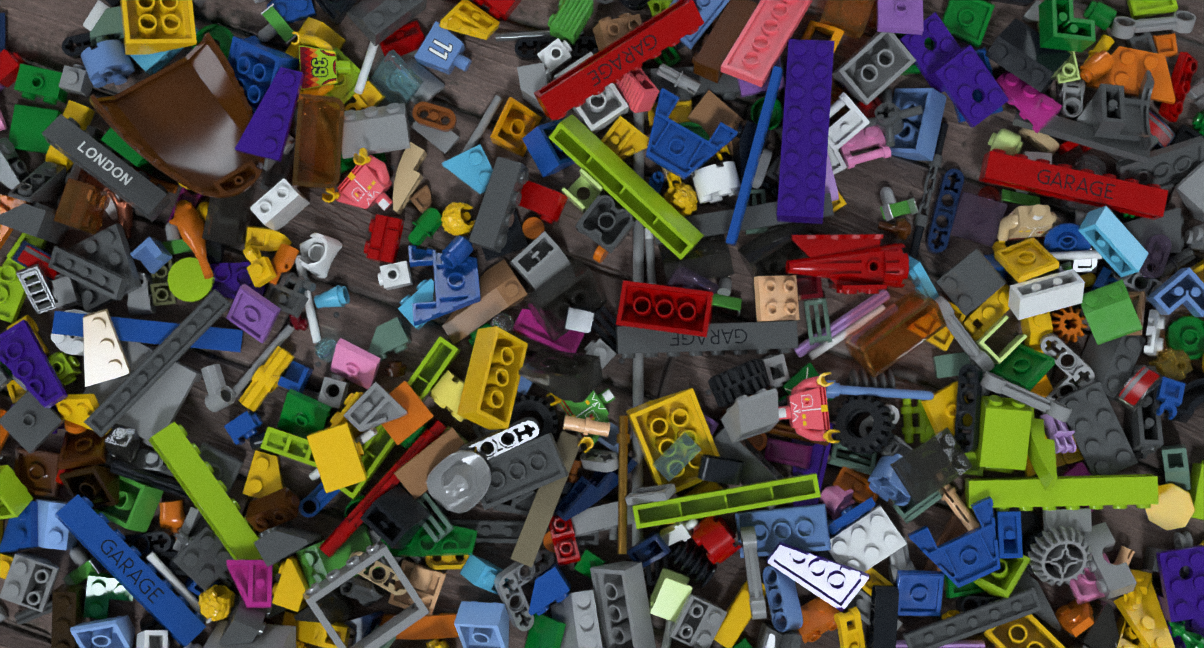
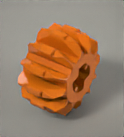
(1075, 323)

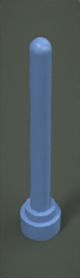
(836, 389)

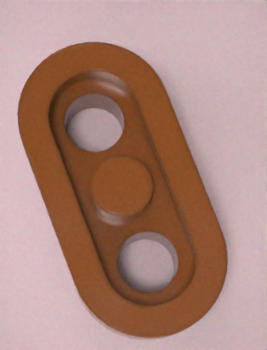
(435, 116)

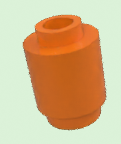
(1096, 67)

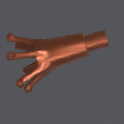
(124, 213)

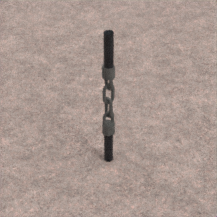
(921, 220)

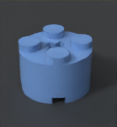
(107, 63)
(886, 482)

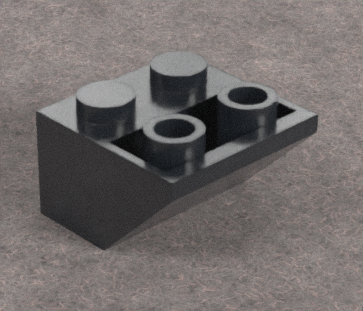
(396, 517)

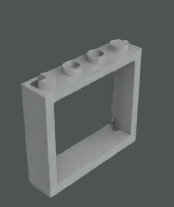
(353, 566)

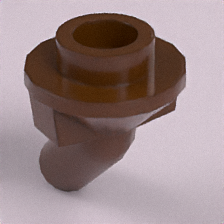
(900, 229)

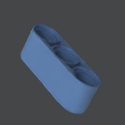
(782, 600)

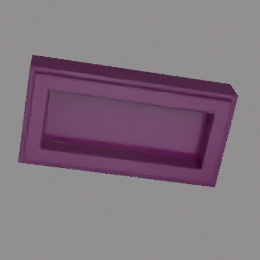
(788, 453)

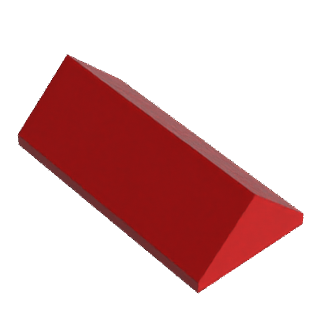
(665, 308)

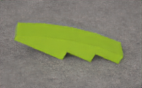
(288, 446)
(1042, 453)

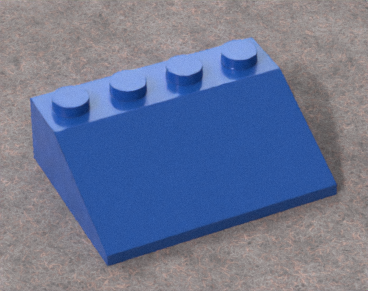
(257, 67)

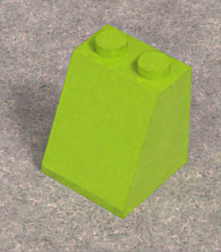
(1003, 433)

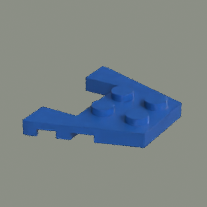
(678, 147)
(453, 287)
(969, 554)

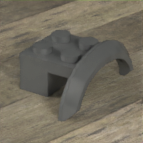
(1124, 117)

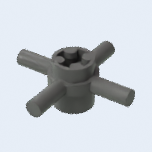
(889, 117)

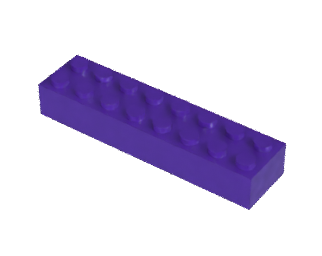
(805, 131)

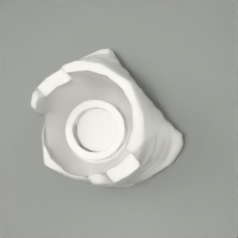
(319, 254)

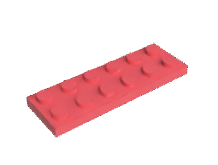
(764, 39)

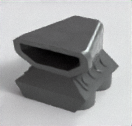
(606, 222)
(771, 638)

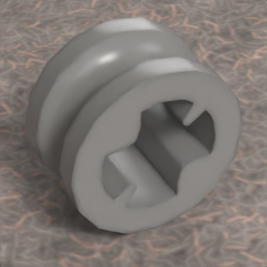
(1182, 540)

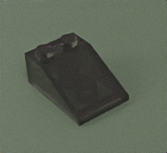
(564, 373)
(931, 465)

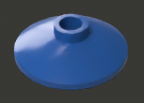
(1057, 240)

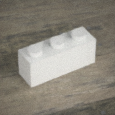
(1046, 294)

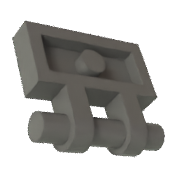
(290, 300)

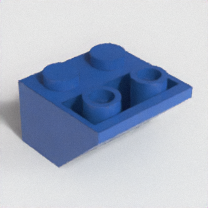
(548, 587)

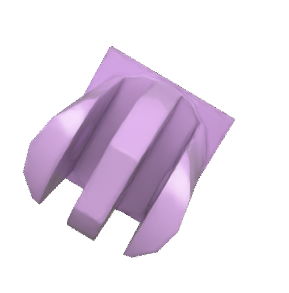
(1059, 433)

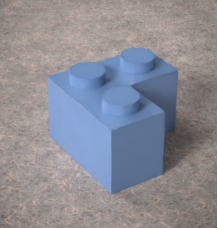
(1180, 289)

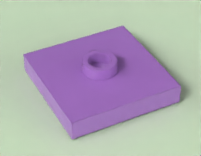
(900, 16)
(253, 313)

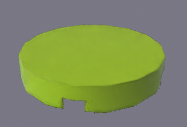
(188, 282)

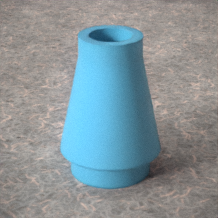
(334, 297)

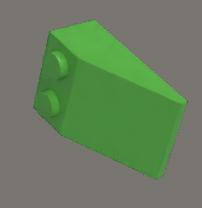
(135, 505)
(317, 564)

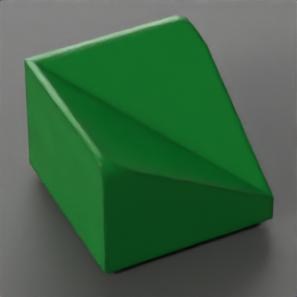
(588, 560)

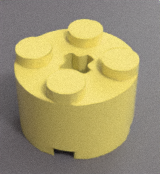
(448, 393)

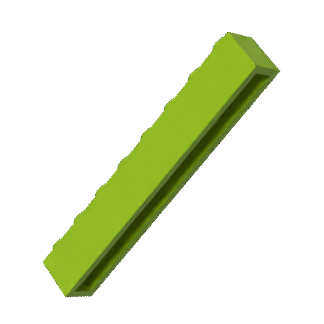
(626, 186)
(422, 381)
(1067, 492)
(207, 493)
(727, 500)

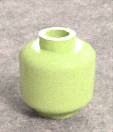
(1006, 141)

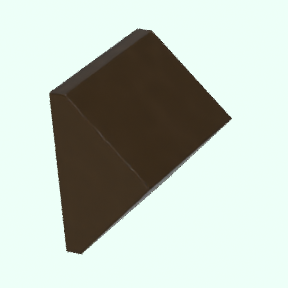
(95, 483)

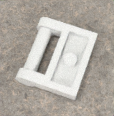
(847, 125)

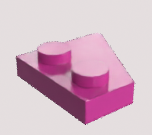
(252, 581)

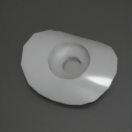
(459, 481)

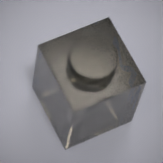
(123, 442)

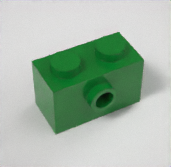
(40, 83)

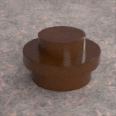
(395, 368)

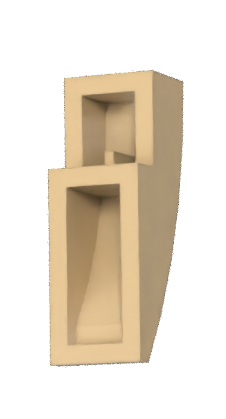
(407, 177)

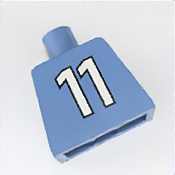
(442, 51)

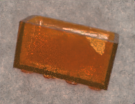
(318, 142)
(895, 332)

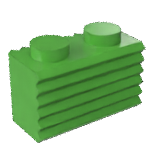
(570, 19)

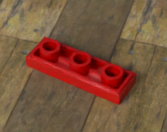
(1181, 79)

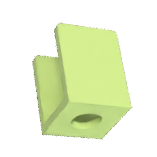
(588, 182)
(997, 359)
(669, 594)

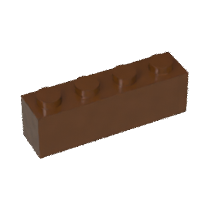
(722, 38)

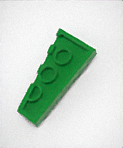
(457, 542)

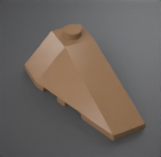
(498, 293)

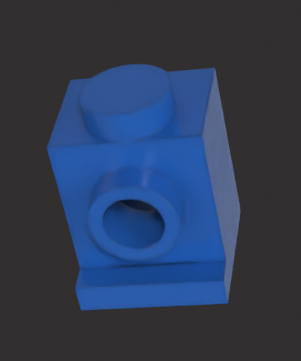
(243, 426)

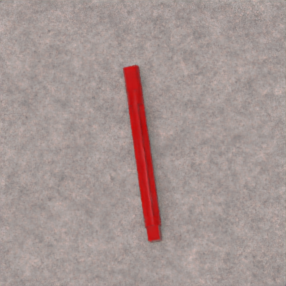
(386, 483)

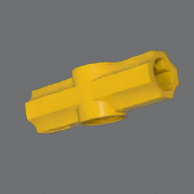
(266, 378)

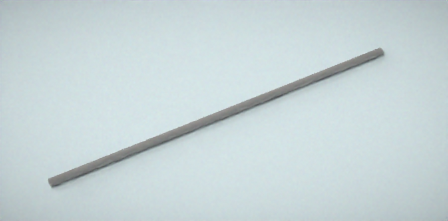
(638, 361)

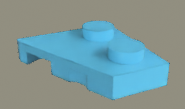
(471, 168)
(920, 279)

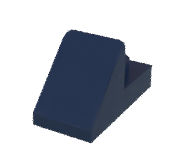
(364, 625)

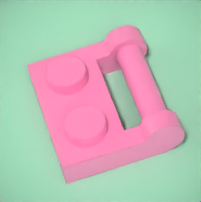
(863, 140)

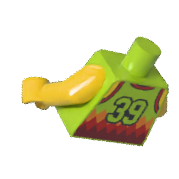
(318, 64)

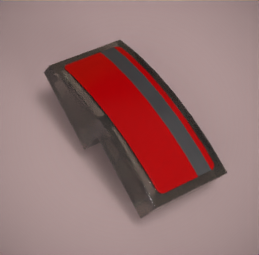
(1138, 387)

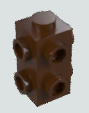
(273, 509)

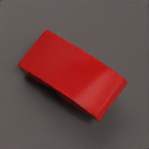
(563, 541)

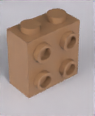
(610, 29)

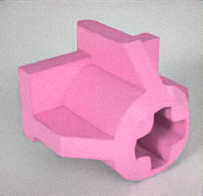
(836, 500)

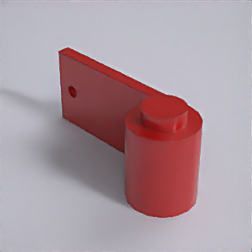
(543, 201)

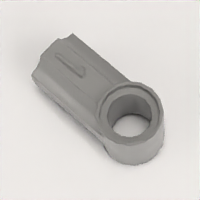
(218, 394)
(899, 561)

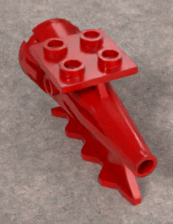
(851, 262)

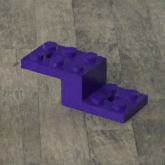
(955, 71)
(1182, 597)

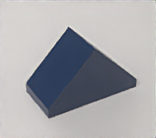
(649, 549)

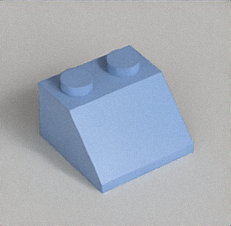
(51, 531)
(482, 625)
(105, 633)

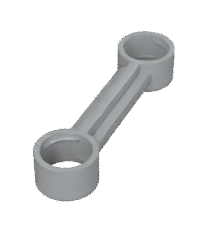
(1125, 27)
(976, 356)
(1001, 386)
(756, 596)

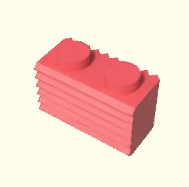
(637, 91)

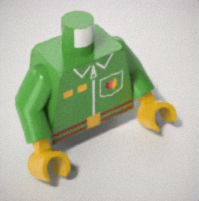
(591, 407)

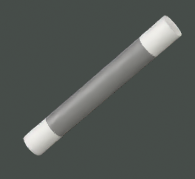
(650, 257)

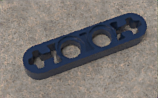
(947, 212)

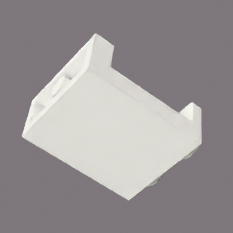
(279, 205)

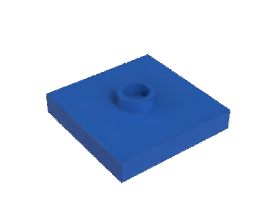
(850, 515)
(919, 592)

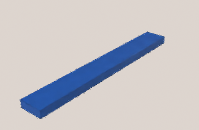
(754, 155)
(150, 332)

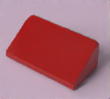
(404, 40)

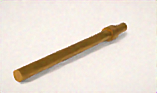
(623, 439)

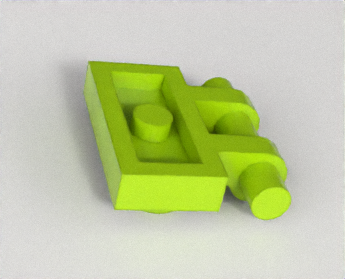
(924, 427)

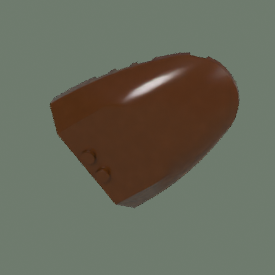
(189, 122)

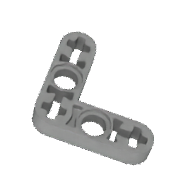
(1071, 370)
(515, 582)

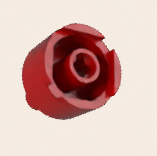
(716, 538)

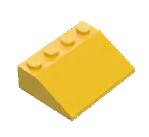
(157, 25)
(661, 423)

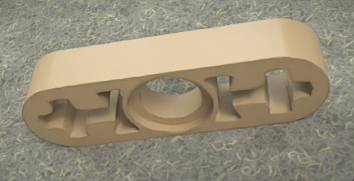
(390, 586)

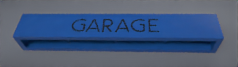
(130, 571)

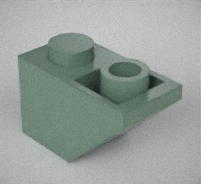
(108, 27)
(389, 338)
(1176, 465)

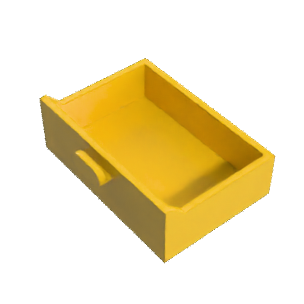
(337, 456)

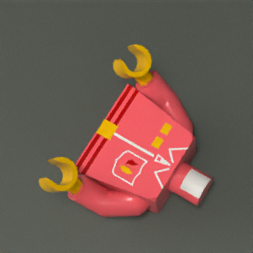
(364, 184)
(809, 409)

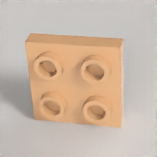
(776, 298)
(424, 580)

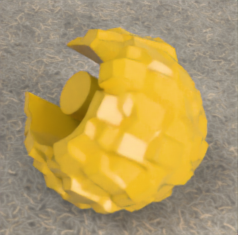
(682, 198)
(455, 219)
(216, 602)

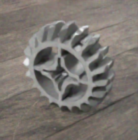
(1066, 561)

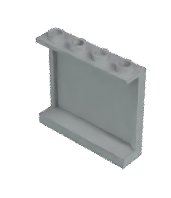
(160, 403)

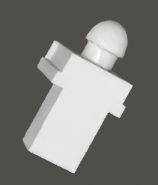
(678, 531)

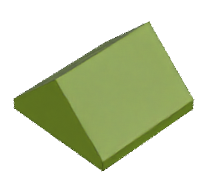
(1003, 581)

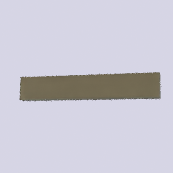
(544, 506)

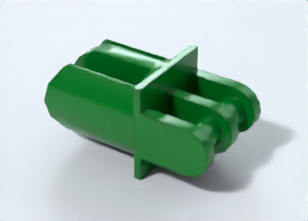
(426, 226)

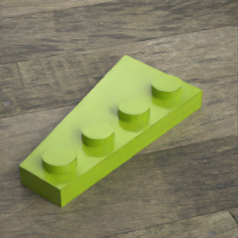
(11, 291)

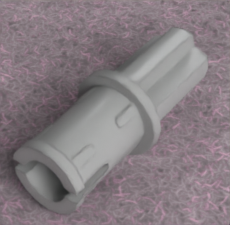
(679, 79)

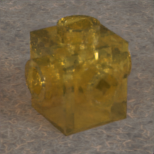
(1172, 364)

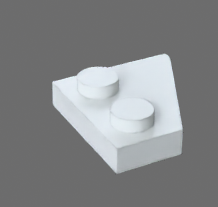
(1154, 342)

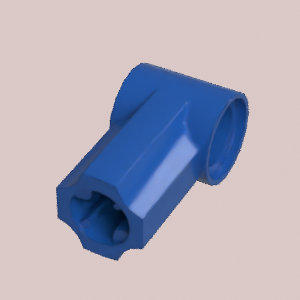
(319, 497)

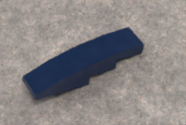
(589, 491)

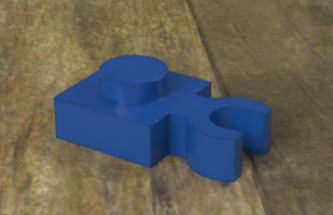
(1170, 394)

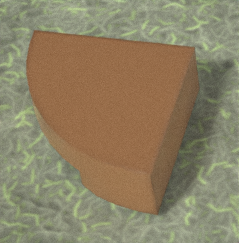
(422, 199)

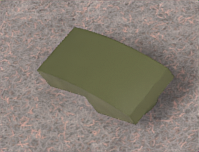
(159, 287)

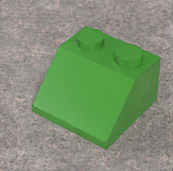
(1110, 312)

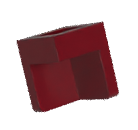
(809, 288)

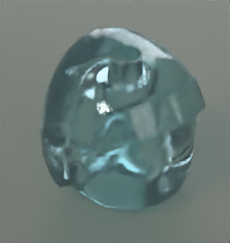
(325, 349)

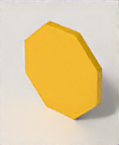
(1174, 507)

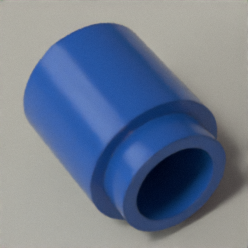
(456, 251)

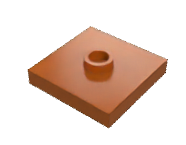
(417, 414)

